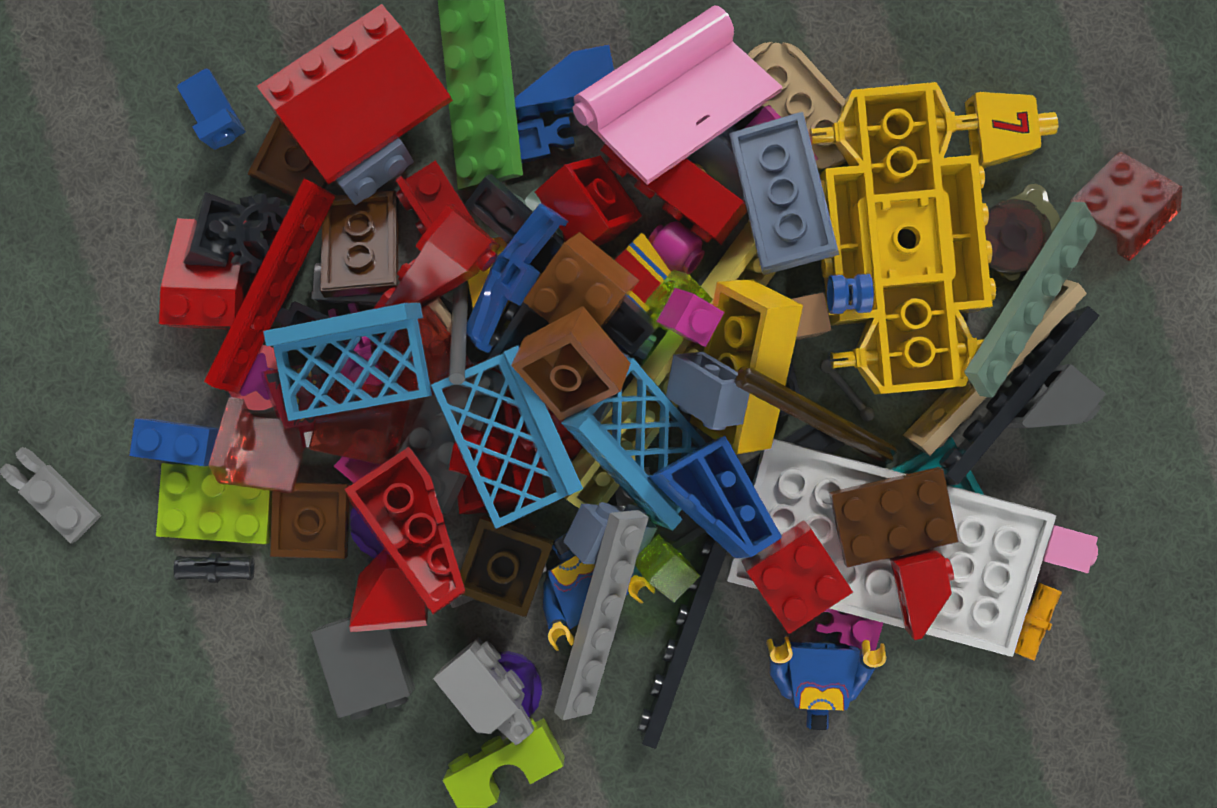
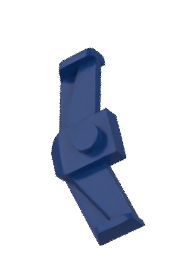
(511, 274)

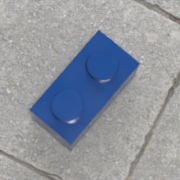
(173, 441)

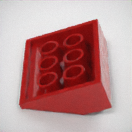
(354, 93)

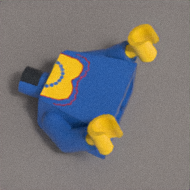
(567, 590)
(822, 675)

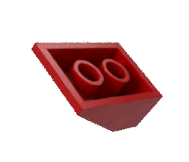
(199, 294)

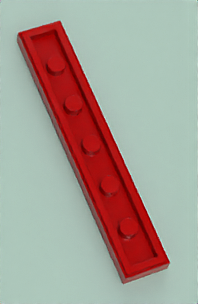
(270, 287)

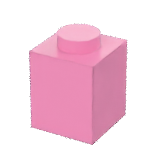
(1071, 549)

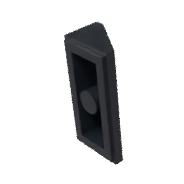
(204, 242)

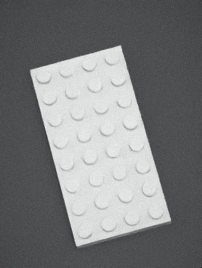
(991, 562)

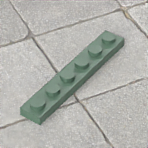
(1031, 300)

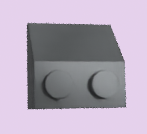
(1061, 400)

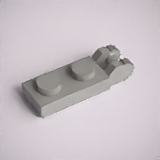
(51, 496)

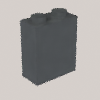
(363, 668)

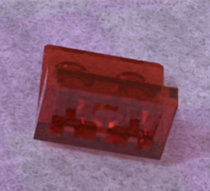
(1131, 202)
(436, 347)
(361, 433)
(255, 451)

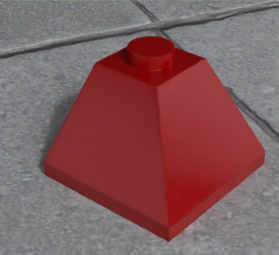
(385, 599)

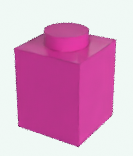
(690, 316)

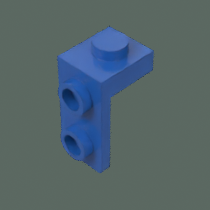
(215, 117)

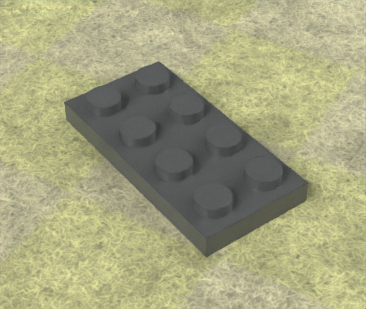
(432, 438)

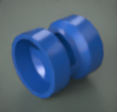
(850, 293)

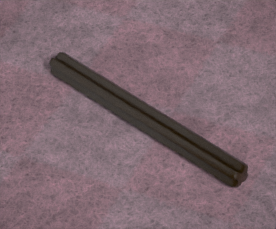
(814, 414)

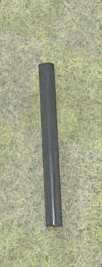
(458, 334)

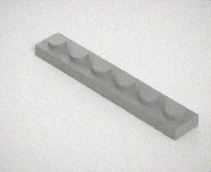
(601, 613)

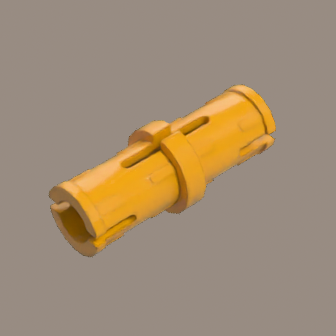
(1037, 621)

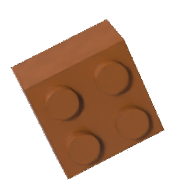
(578, 278)
(571, 364)

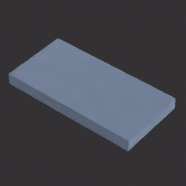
(783, 193)

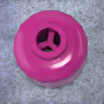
(677, 247)

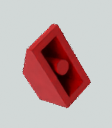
(922, 588)

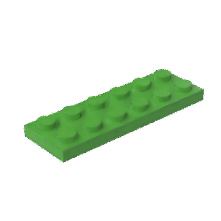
(481, 91)

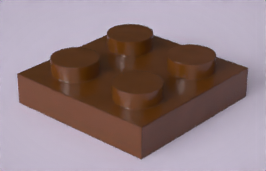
(310, 521)

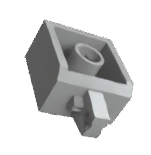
(485, 691)

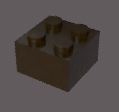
(504, 566)

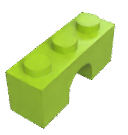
(472, 779)

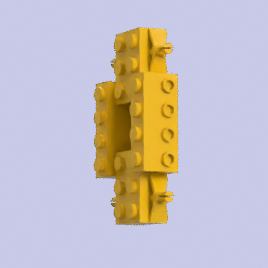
(895, 183)

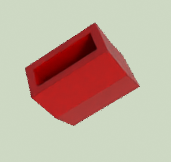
(486, 464)

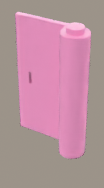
(675, 95)

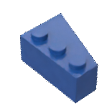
(719, 498)

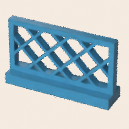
(342, 328)
(541, 433)
(618, 462)

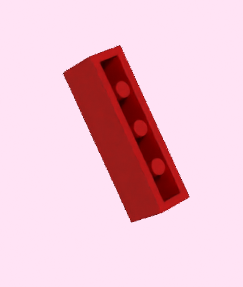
(689, 194)

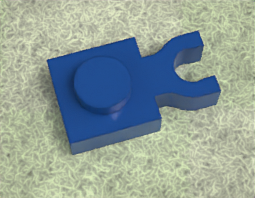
(537, 139)

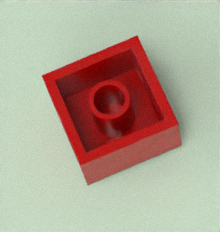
(589, 200)
(797, 577)

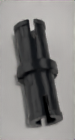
(214, 567)

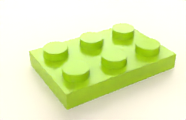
(202, 509)

